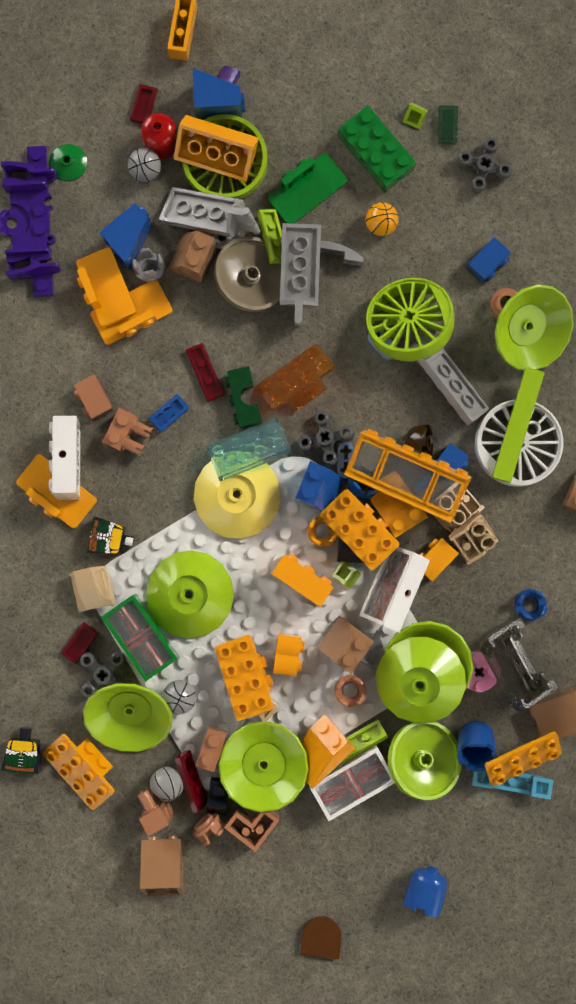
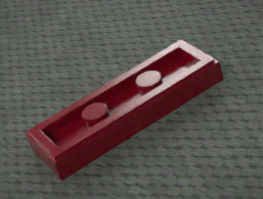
(205, 372)
(191, 781)

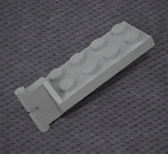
(207, 213)
(300, 267)
(452, 383)

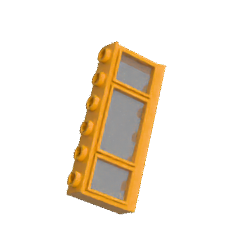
(408, 475)

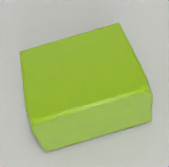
(415, 116)
(346, 574)

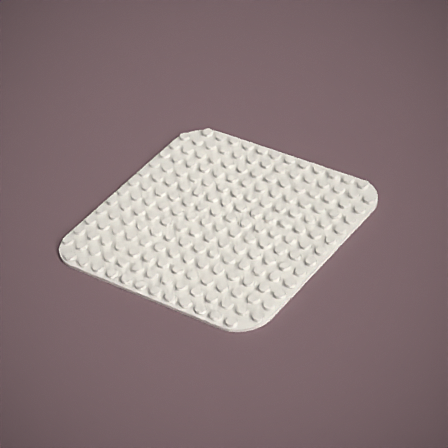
(262, 610)

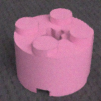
(486, 679)

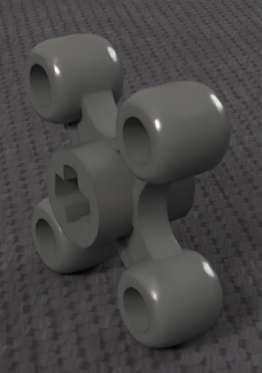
(483, 171)
(328, 446)
(97, 668)

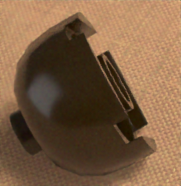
(419, 439)

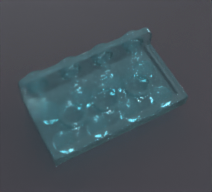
(248, 449)

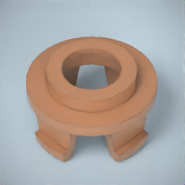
(495, 300)
(350, 701)
(208, 823)

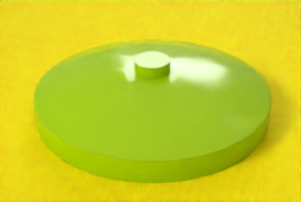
(424, 760)

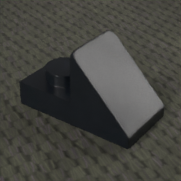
(217, 797)

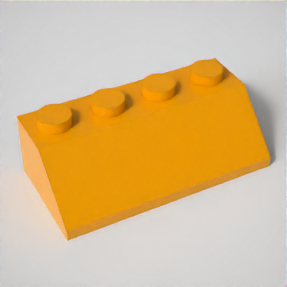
(215, 148)

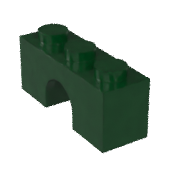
(238, 381)

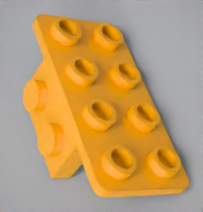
(105, 287)
(150, 306)
(36, 484)
(360, 529)
(245, 677)
(523, 758)
(81, 768)

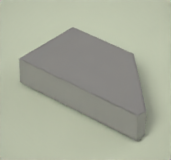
(374, 653)

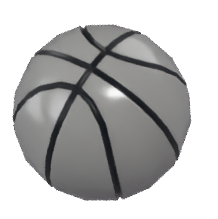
(144, 165)
(180, 696)
(166, 784)

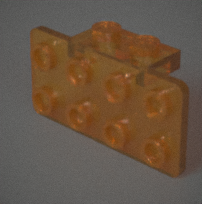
(297, 380)

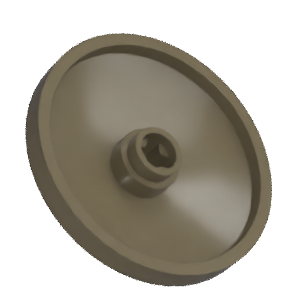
(246, 275)

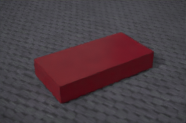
(143, 103)
(80, 643)

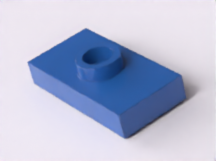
(169, 413)

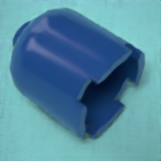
(476, 745)
(426, 891)

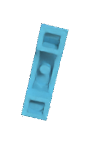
(525, 783)

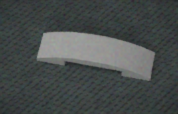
(350, 256)

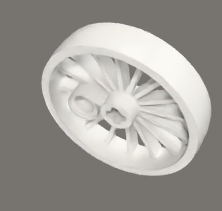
(488, 463)

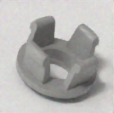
(146, 258)

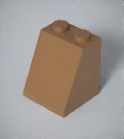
(193, 256)
(345, 644)
(556, 713)
(161, 866)

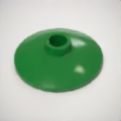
(73, 169)

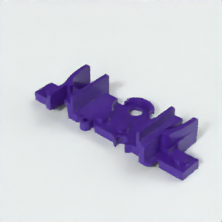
(33, 218)

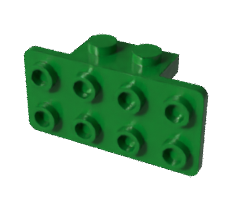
(306, 187)

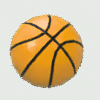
(381, 219)

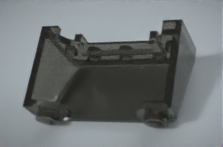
(513, 668)

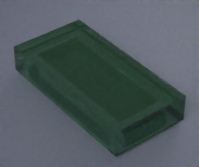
(447, 124)

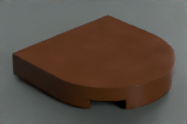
(321, 938)

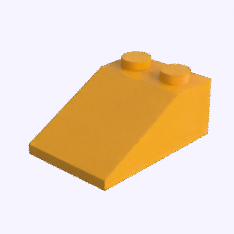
(396, 513)
(324, 749)

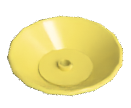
(242, 515)

